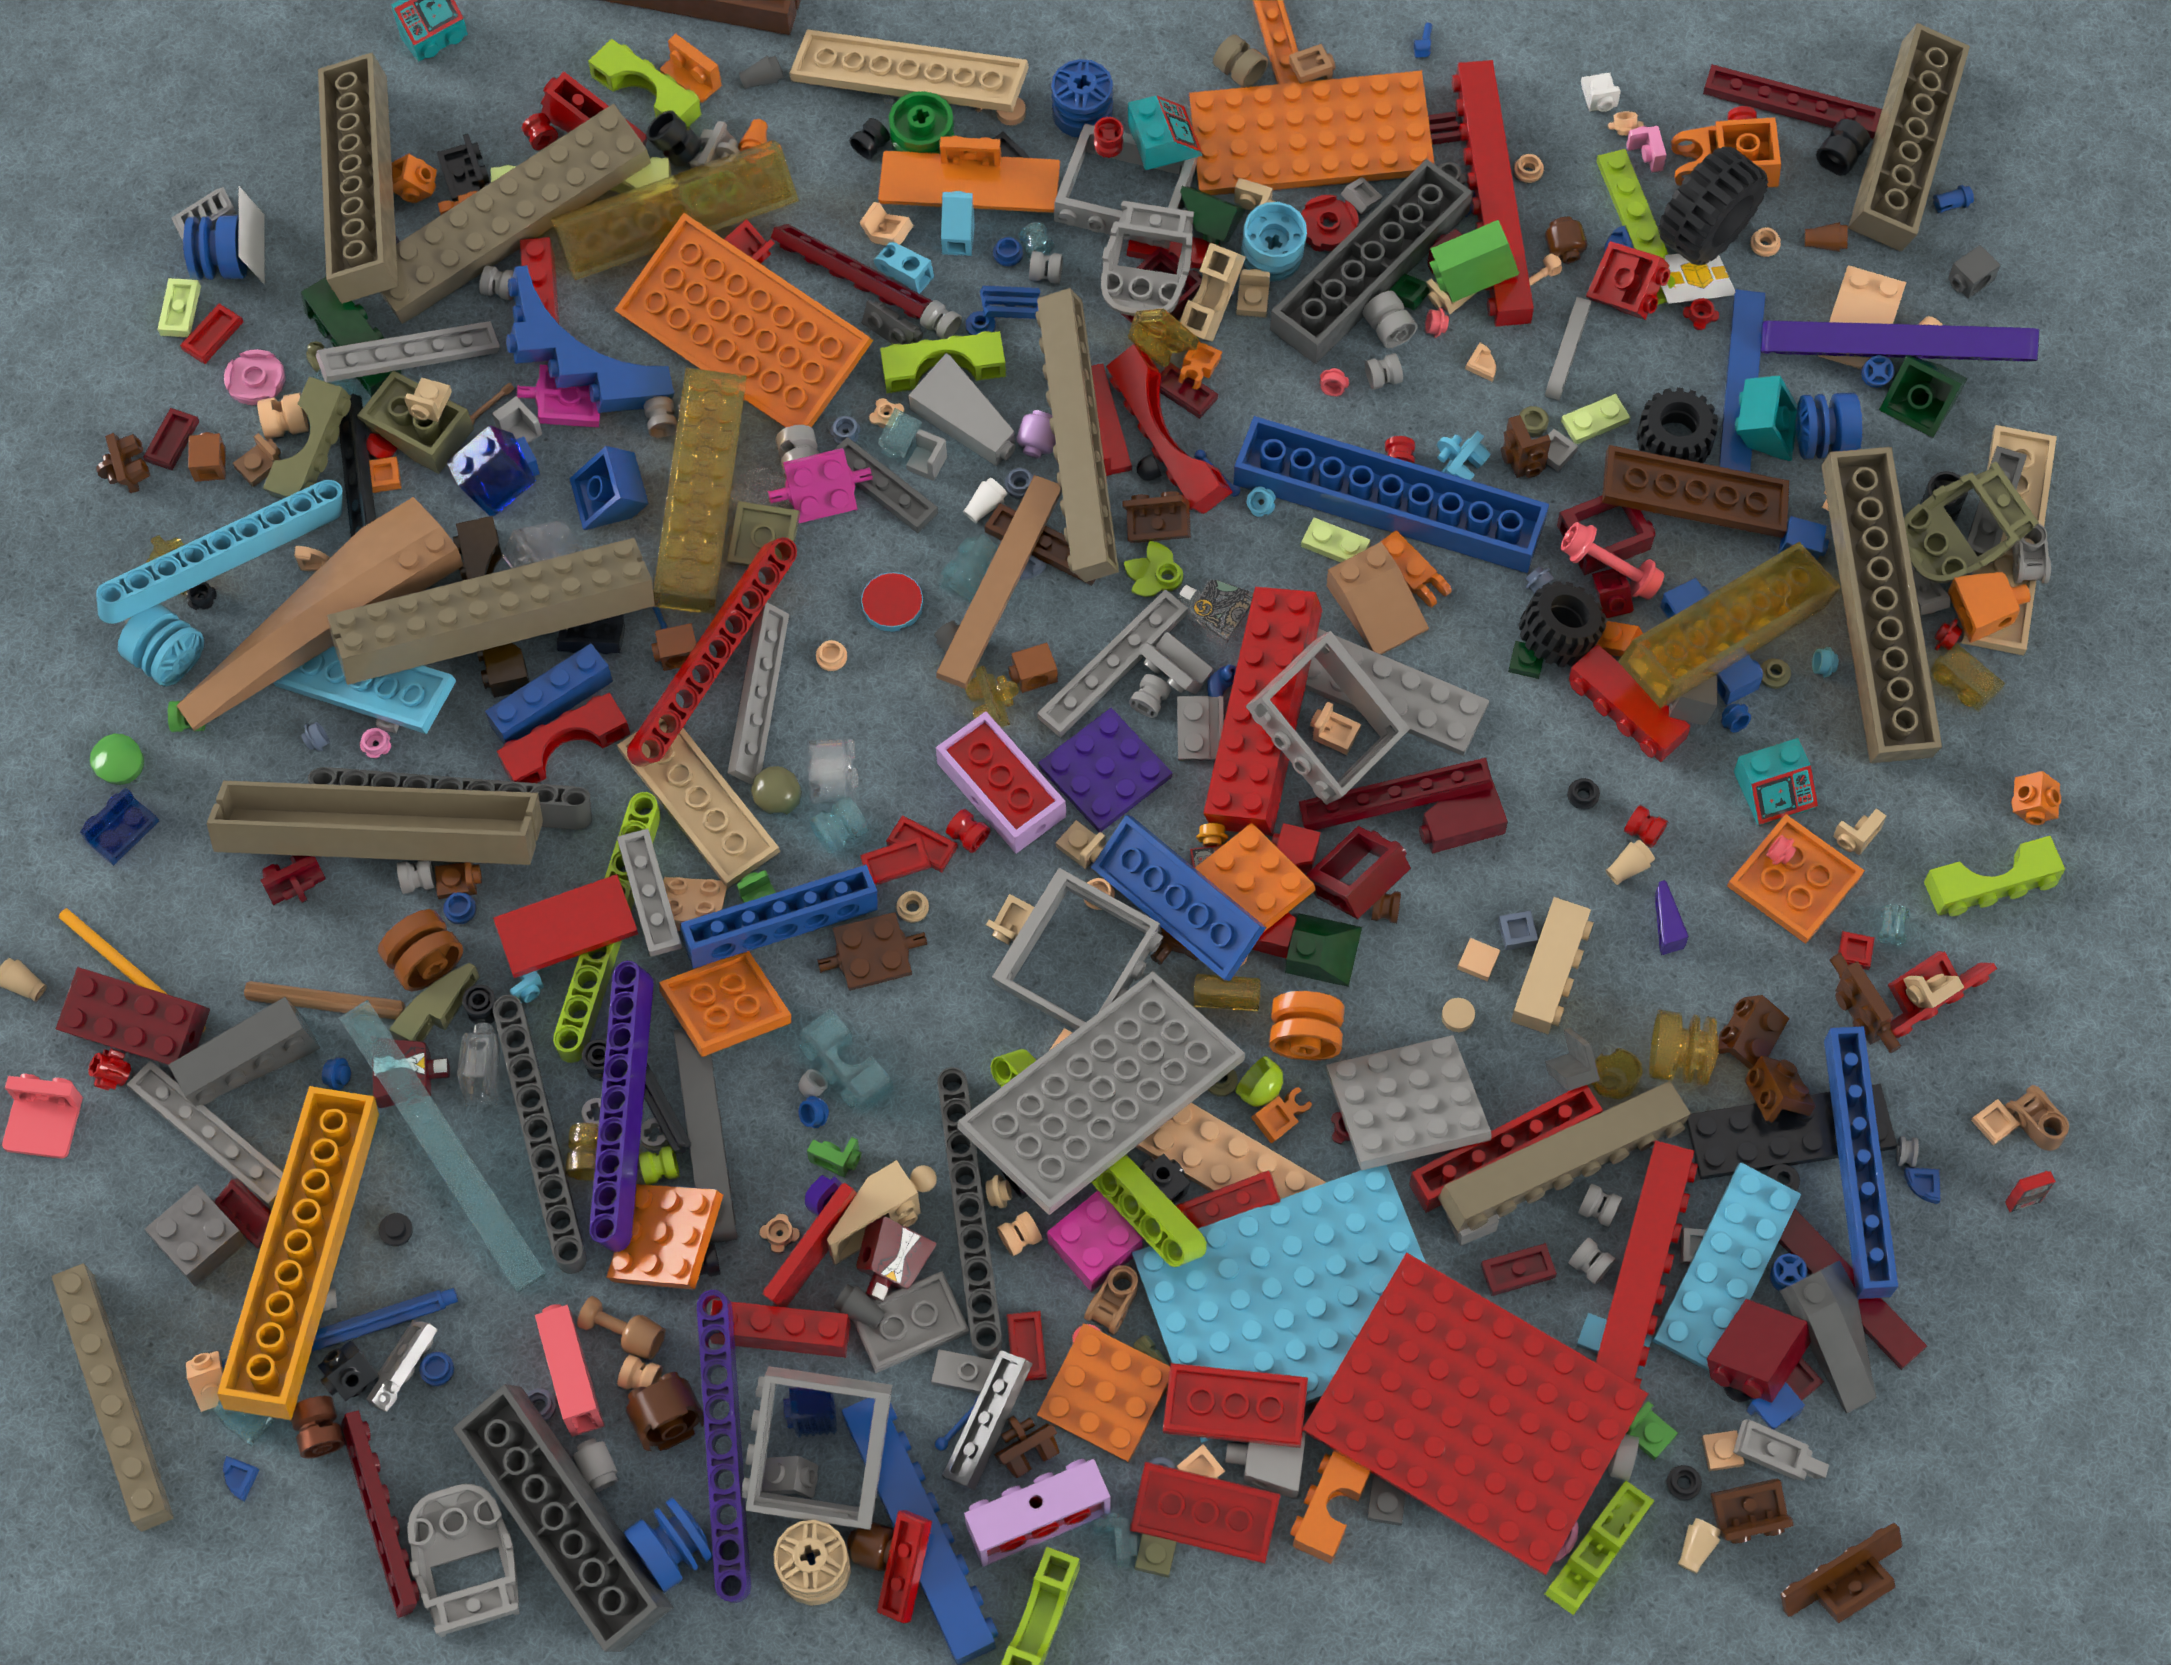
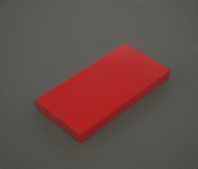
(565, 926)
(809, 1250)
(1235, 1405)
(1205, 1512)

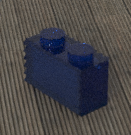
(810, 1411)

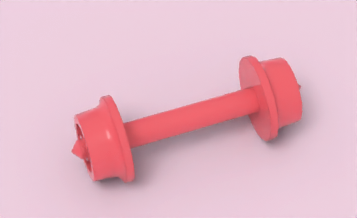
(1579, 542)

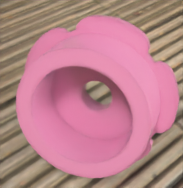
(370, 737)

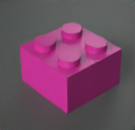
(1094, 1240)

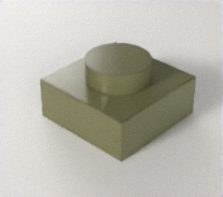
(1155, 1555)

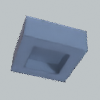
(1518, 930)

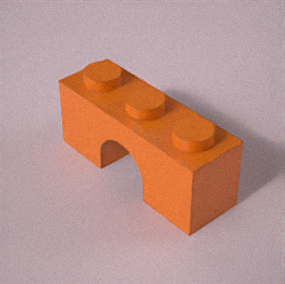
(1318, 1531)

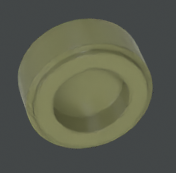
(1535, 420)

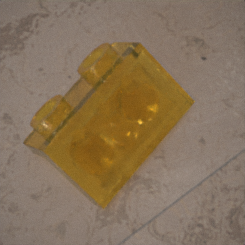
(1160, 335)
(1966, 677)
(1237, 994)

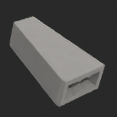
(961, 410)

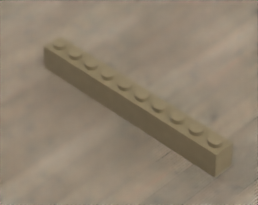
(1076, 436)

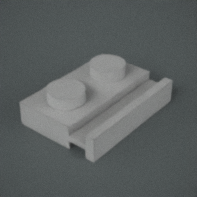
(1199, 727)

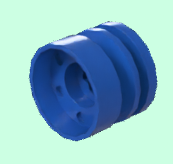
(1081, 95)
(210, 247)
(1823, 426)
(668, 1544)

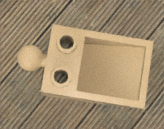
(882, 1194)

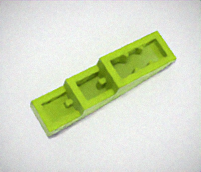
(1599, 1547)

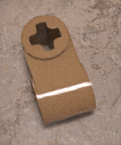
(2036, 1112)
(1110, 1304)

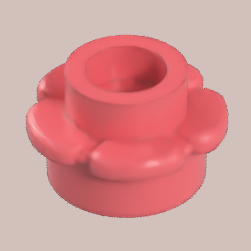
(1436, 322)
(1333, 382)
(1781, 850)

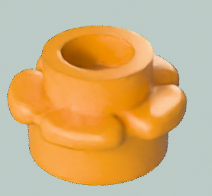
(1212, 834)

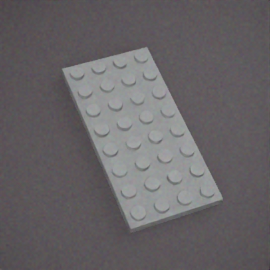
(1100, 1092)

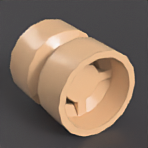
(282, 416)

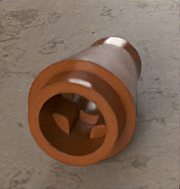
(1827, 237)

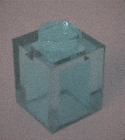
(899, 434)

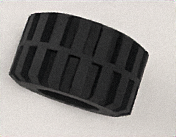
(1683, 409)
(1562, 623)

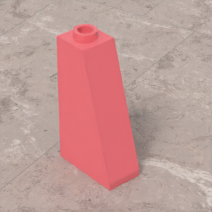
(569, 1370)

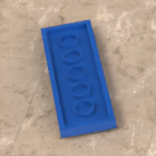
(1178, 897)

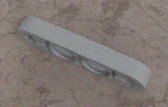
(1568, 348)

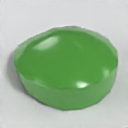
(117, 759)

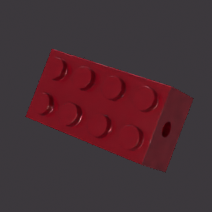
(131, 1017)

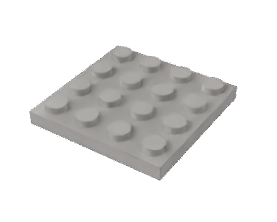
(1408, 1102)

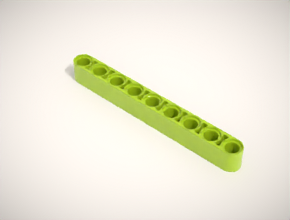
(601, 969)
(1129, 1190)

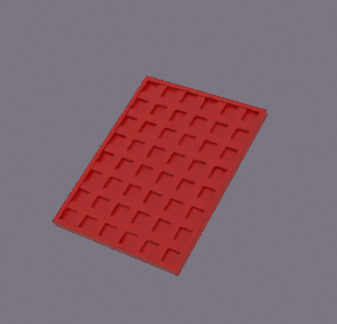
(1475, 1413)

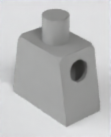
(1269, 1466)

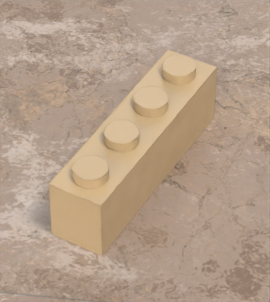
(1551, 965)

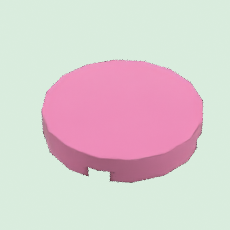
(261, 383)

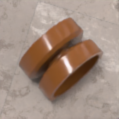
(420, 950)

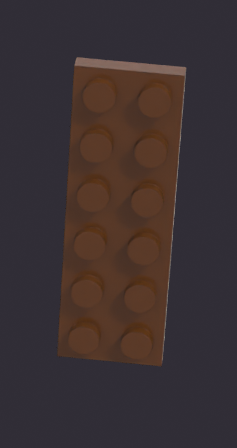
(1696, 491)

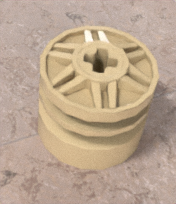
(816, 1582)

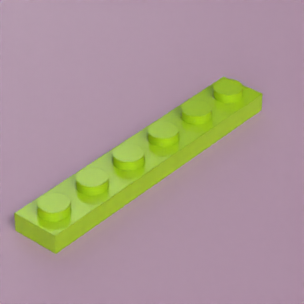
(1632, 207)

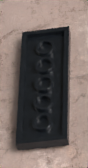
(1743, 1135)

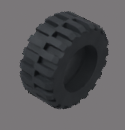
(1713, 205)

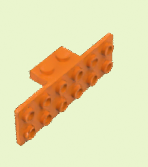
(969, 167)

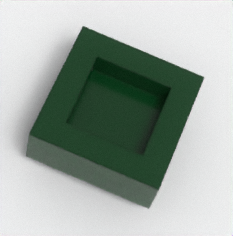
(1410, 291)
(1524, 662)

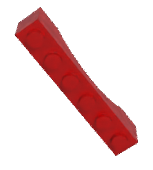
(1139, 382)

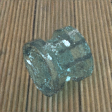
(1035, 239)

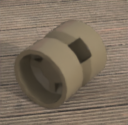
(1242, 62)

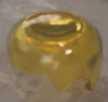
(1623, 1069)

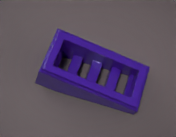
(1671, 929)

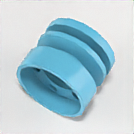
(1275, 227)
(160, 644)

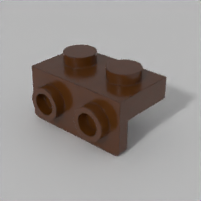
(1523, 454)
(1157, 517)
(1752, 1030)
(1778, 1087)
(1751, 1511)

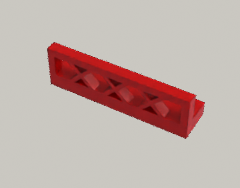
(1113, 443)

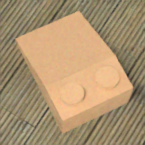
(1865, 299)

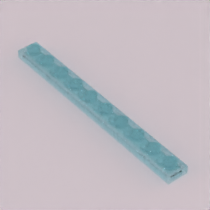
(443, 1146)

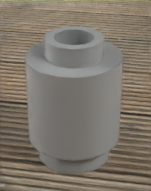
(596, 1464)

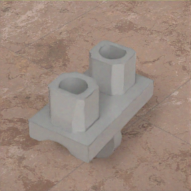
(716, 145)

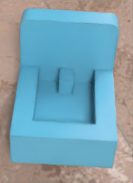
(528, 988)

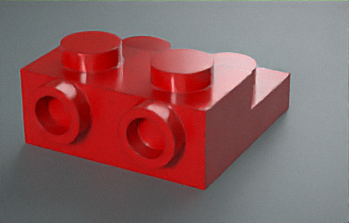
(1629, 280)

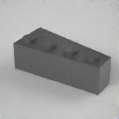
(244, 1053)

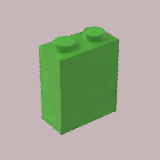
(1473, 261)

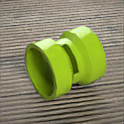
(655, 1166)

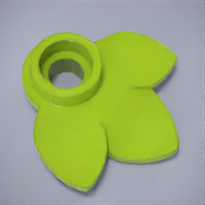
(1150, 570)

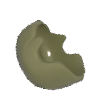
(776, 790)

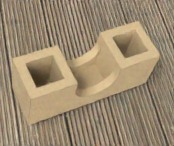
(1219, 276)

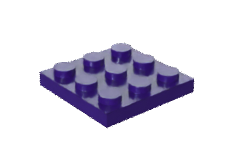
(1105, 770)

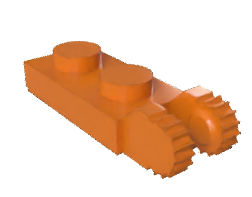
(1415, 569)

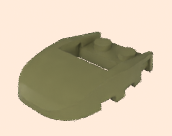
(1936, 543)

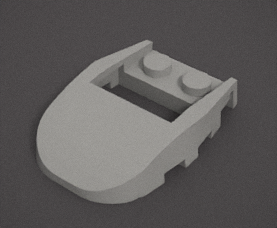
(1140, 289)
(451, 1528)

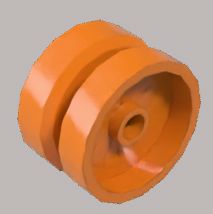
(1306, 1025)

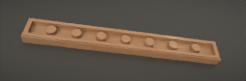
(999, 582)

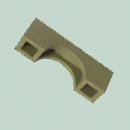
(325, 408)

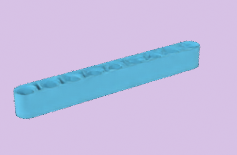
(218, 551)

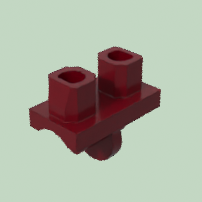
(293, 879)

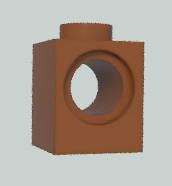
(207, 457)
(673, 645)
(1033, 668)

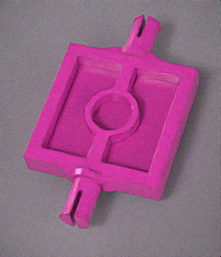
(561, 405)
(820, 485)

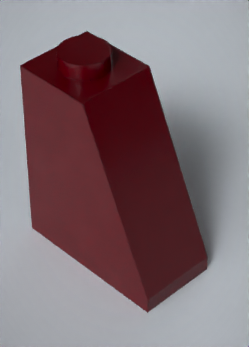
(1463, 820)

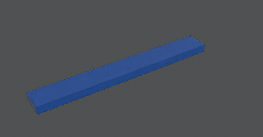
(1742, 365)

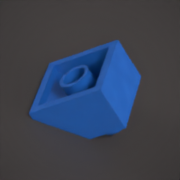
(608, 488)

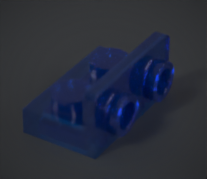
(118, 826)

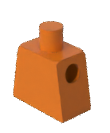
(1986, 603)

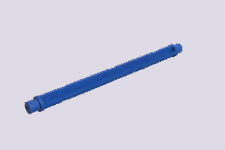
(381, 1318)

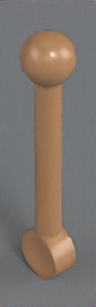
(508, 388)

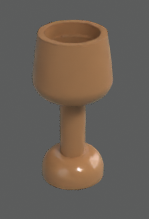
(639, 1336)

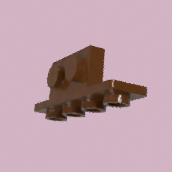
(1848, 1580)

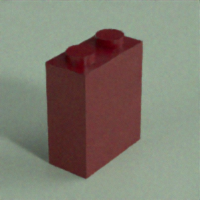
(1758, 1350)

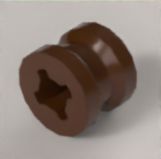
(1387, 907)

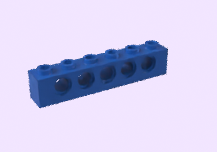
(779, 916)

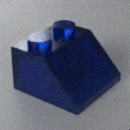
(492, 470)

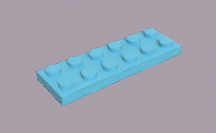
(402, 698)
(1726, 1263)

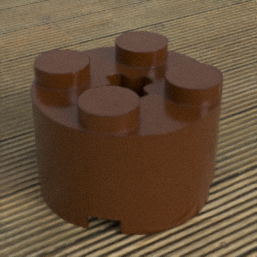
(664, 1412)

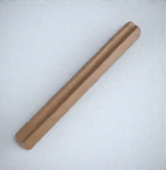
(320, 999)

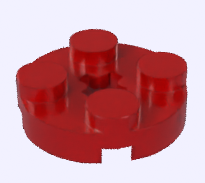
(1328, 207)

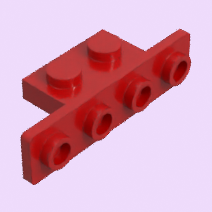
(1934, 965)

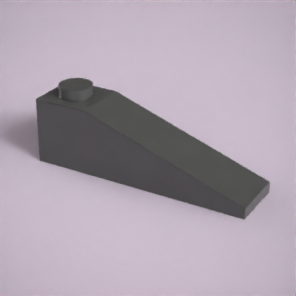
(1835, 1331)

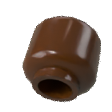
(1566, 239)
(870, 1546)

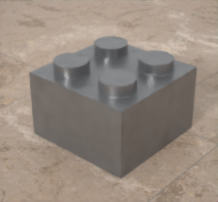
(196, 1235)

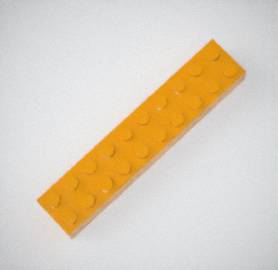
(298, 1254)

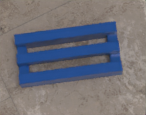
(1009, 298)

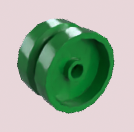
(919, 122)

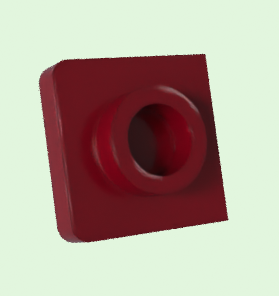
(1613, 592)

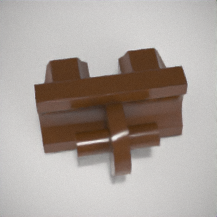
(119, 465)
(1013, 1455)

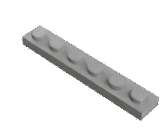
(407, 351)
(1111, 663)
(758, 693)
(207, 1132)

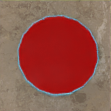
(892, 601)

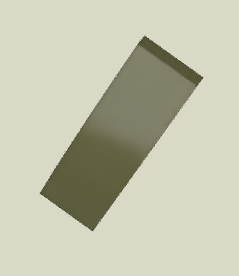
(434, 1005)

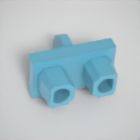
(1470, 450)

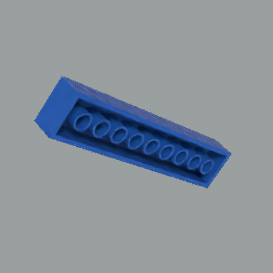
(1391, 494)

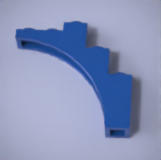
(572, 364)

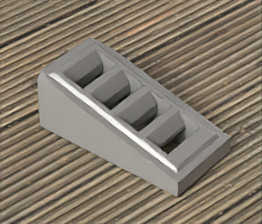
(210, 202)

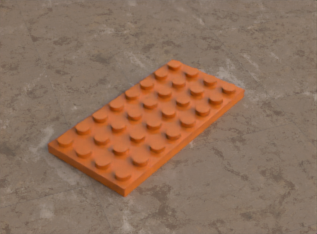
(1311, 132)
(743, 320)

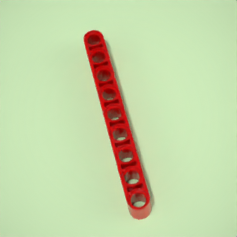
(700, 656)

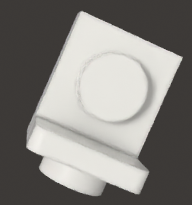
(1600, 92)

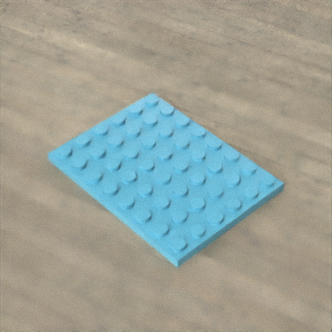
(1284, 1281)

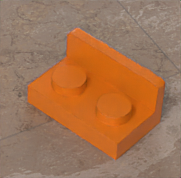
(691, 68)

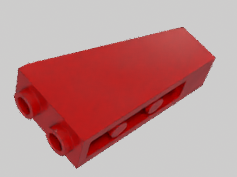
(571, 104)

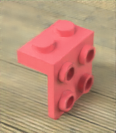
(41, 1116)

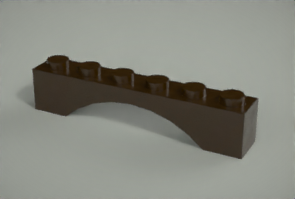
(481, 553)

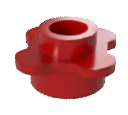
(1704, 306)
(1947, 635)

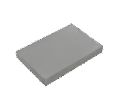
(913, 1323)

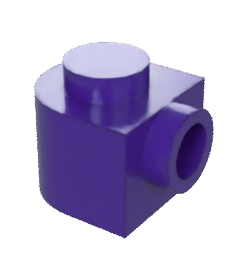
(820, 1193)

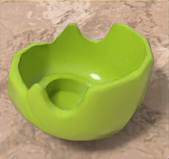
(1261, 1083)

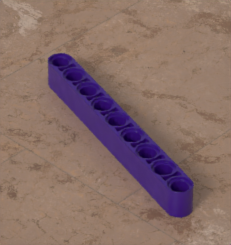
(1900, 340)
(628, 1118)
(731, 1461)

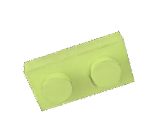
(179, 307)
(1595, 419)
(1333, 541)

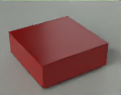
(1856, 948)

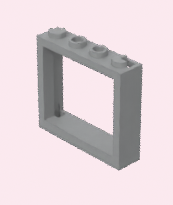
(1102, 218)
(1361, 693)
(1037, 922)
(806, 1508)

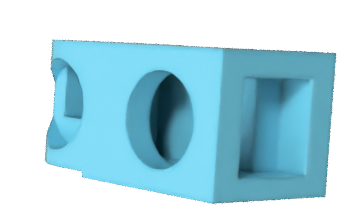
(905, 266)

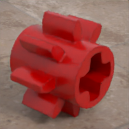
(109, 1069)

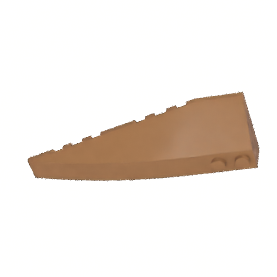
(382, 561)

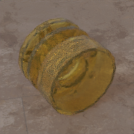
(1683, 1047)

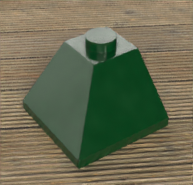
(1212, 215)
(1922, 394)
(1323, 949)

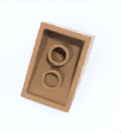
(1376, 599)

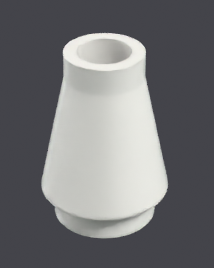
(985, 500)

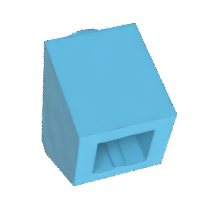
(957, 223)

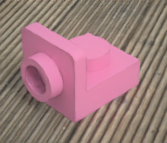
(1652, 146)

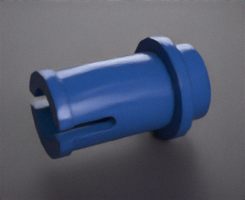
(1956, 198)

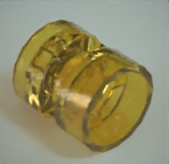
(582, 1158)

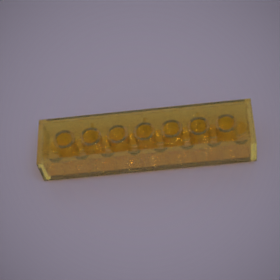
(641, 218)
(699, 491)
(1729, 624)

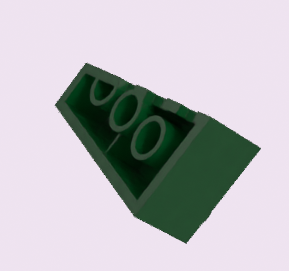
(343, 322)

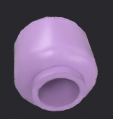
(1036, 434)

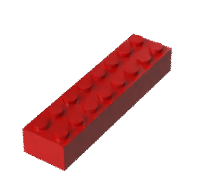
(1248, 765)

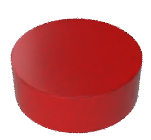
(379, 446)

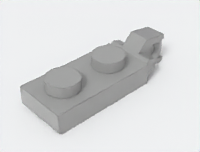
(400, 1363)
(1777, 1452)

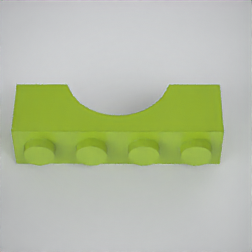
(619, 68)
(977, 353)
(1957, 888)
(1044, 1609)

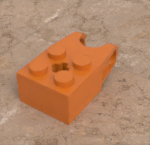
(1751, 137)

